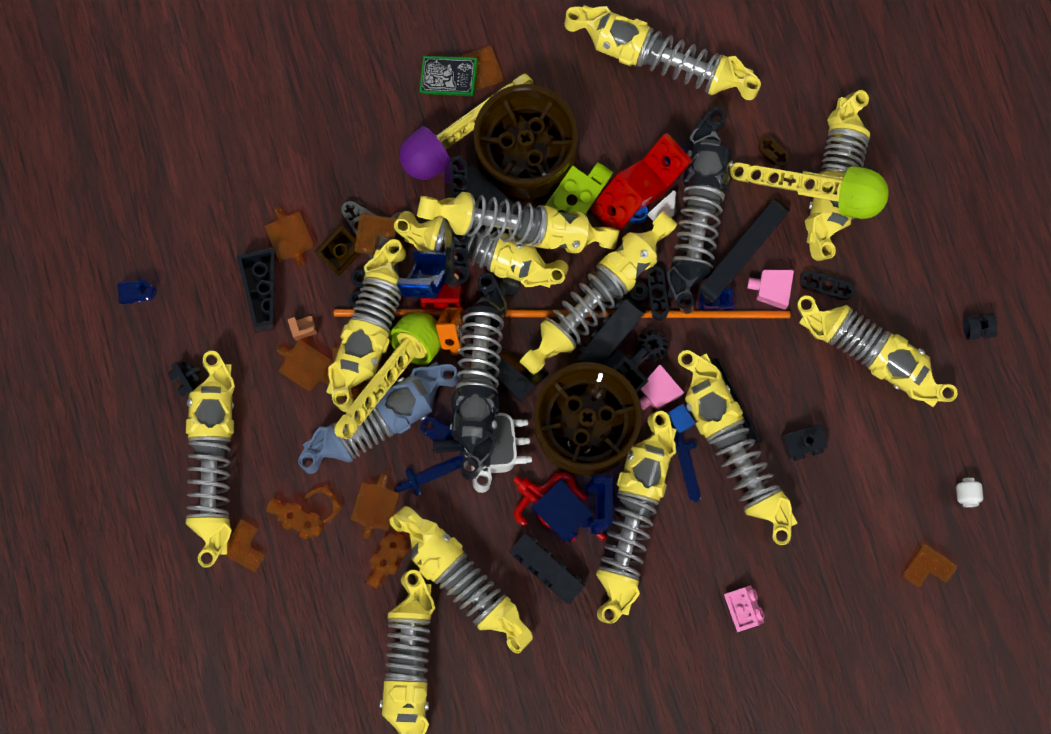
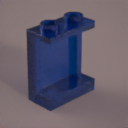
(425, 277)
(604, 489)
(562, 511)

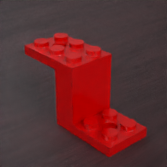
(641, 183)

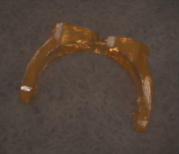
(336, 506)

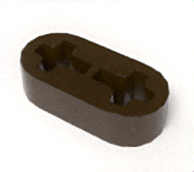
(777, 150)

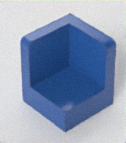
(681, 418)

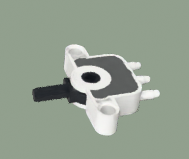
(504, 454)

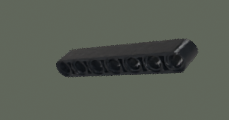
(452, 248)
(743, 250)

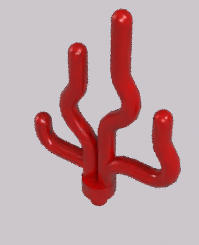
(535, 493)

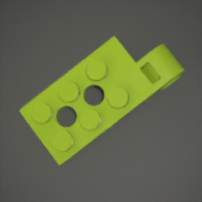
(582, 186)

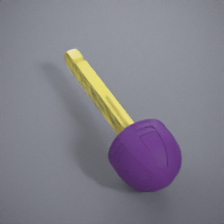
(425, 154)

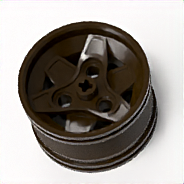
(506, 108)
(591, 405)

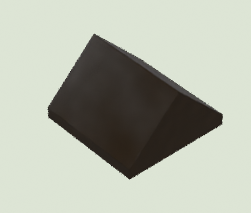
(337, 250)

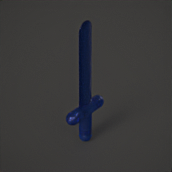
(686, 465)
(416, 481)

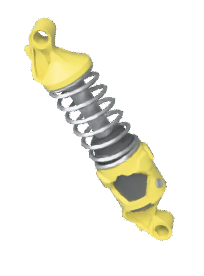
(638, 45)
(534, 226)
(612, 279)
(721, 423)
(209, 431)
(639, 490)

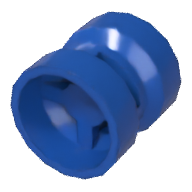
(641, 216)

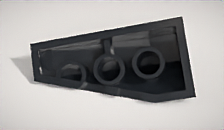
(514, 375)

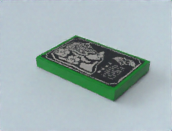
(448, 76)

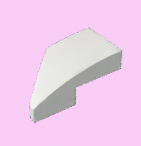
(667, 205)

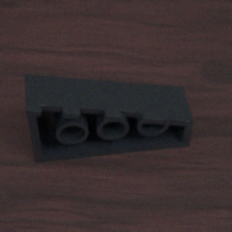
(480, 185)
(259, 285)
(613, 332)
(546, 569)

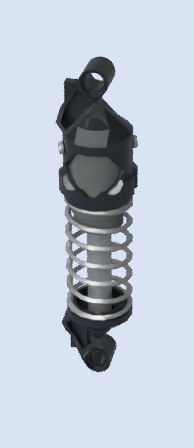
(705, 185)
(476, 396)

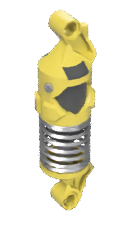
(848, 131)
(367, 331)
(883, 352)

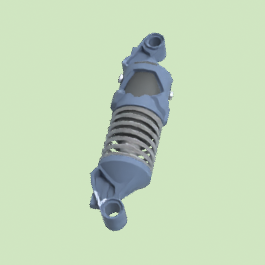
(394, 414)

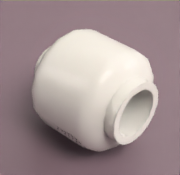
(969, 492)

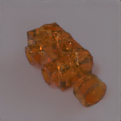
(299, 519)
(392, 557)

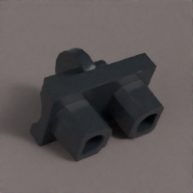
(187, 375)

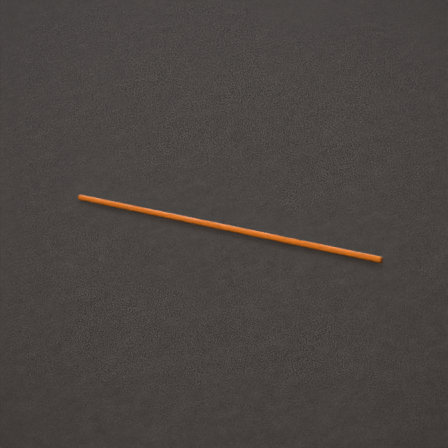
(549, 313)

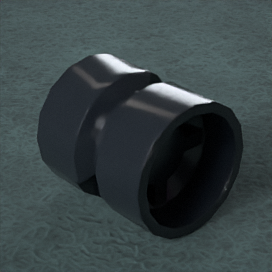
(983, 326)

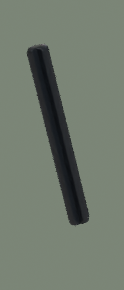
(752, 433)

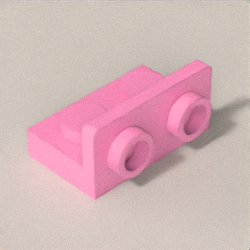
(744, 608)

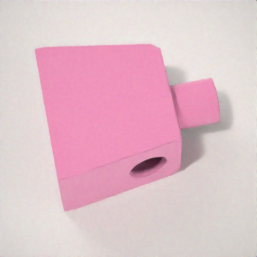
(773, 287)
(659, 390)

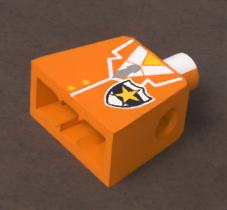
(450, 329)

